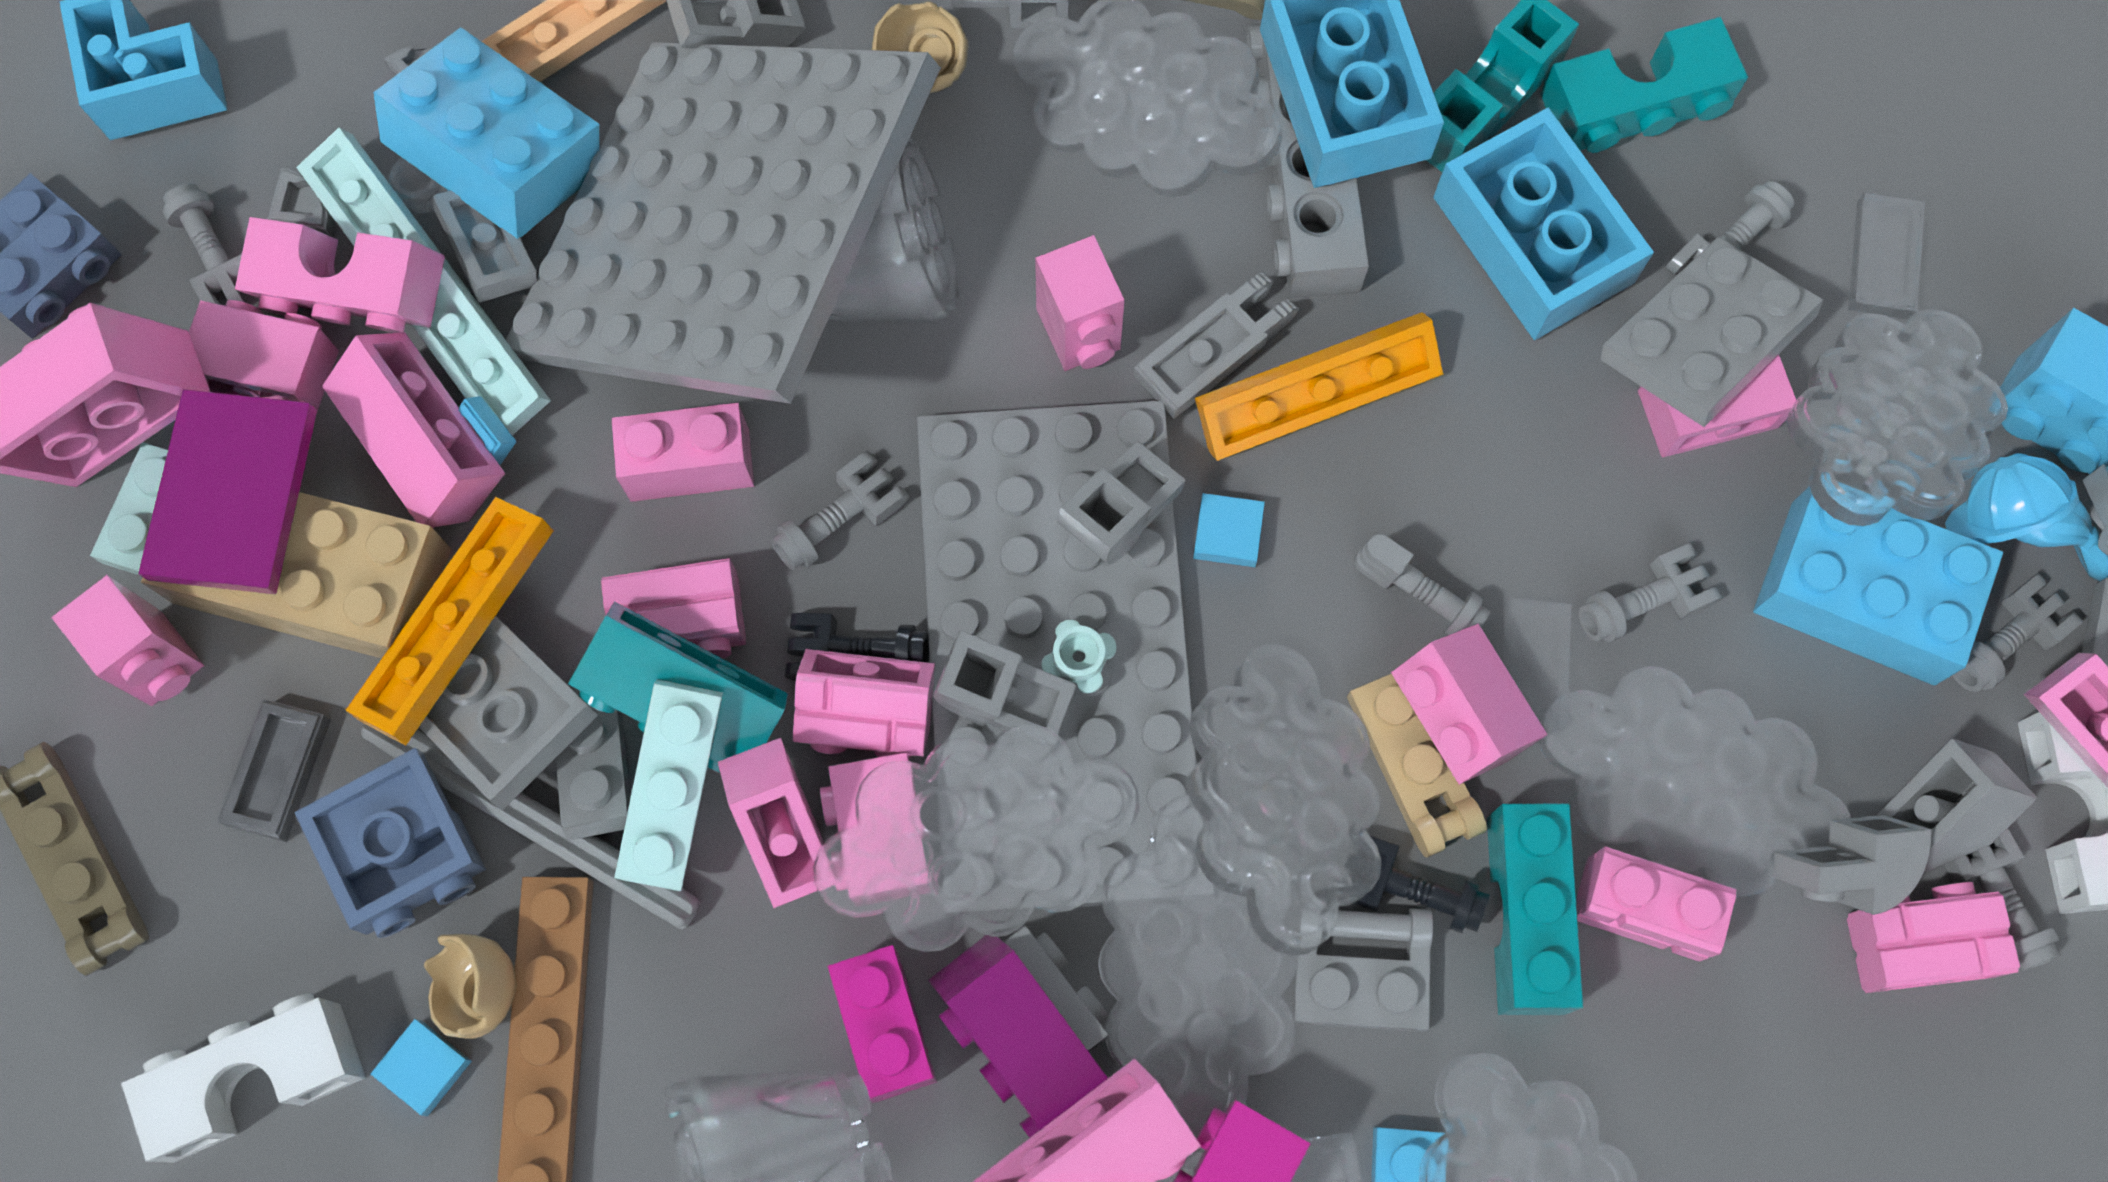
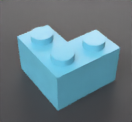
(135, 76)

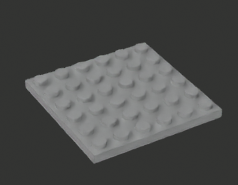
(723, 215)

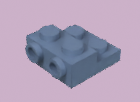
(45, 256)
(390, 845)

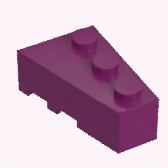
(1017, 1030)

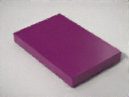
(228, 492)

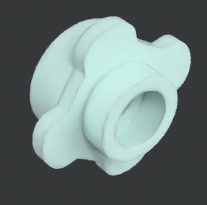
(1095, 646)

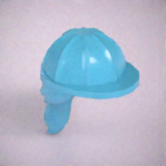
(2032, 503)

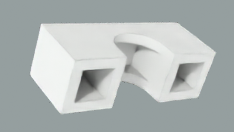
(2080, 864)
(186, 1099)

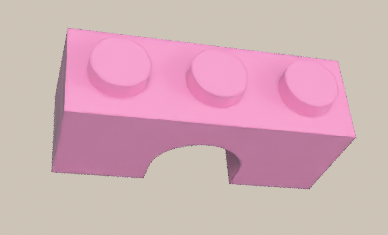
(384, 281)

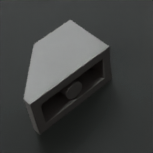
(1964, 800)

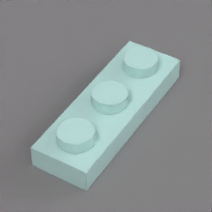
(668, 785)

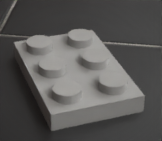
(1711, 331)
(505, 716)

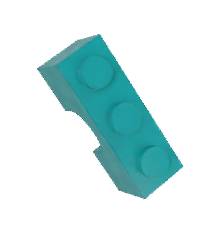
(1502, 78)
(1600, 105)
(1539, 941)

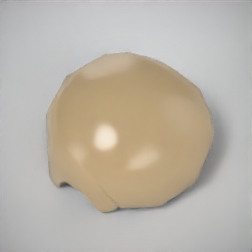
(925, 29)
(470, 985)

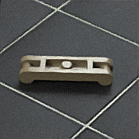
(69, 860)

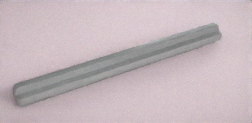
(544, 828)

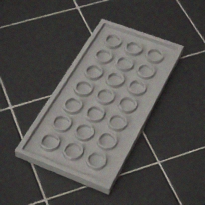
(1014, 574)

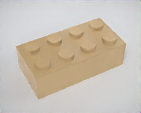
(343, 580)

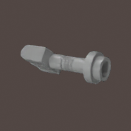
(1766, 206)
(189, 208)
(797, 544)
(1388, 563)
(1606, 616)
(2030, 620)
(1989, 866)

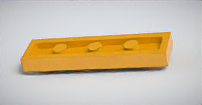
(1319, 386)
(450, 621)

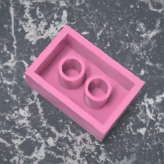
(91, 393)

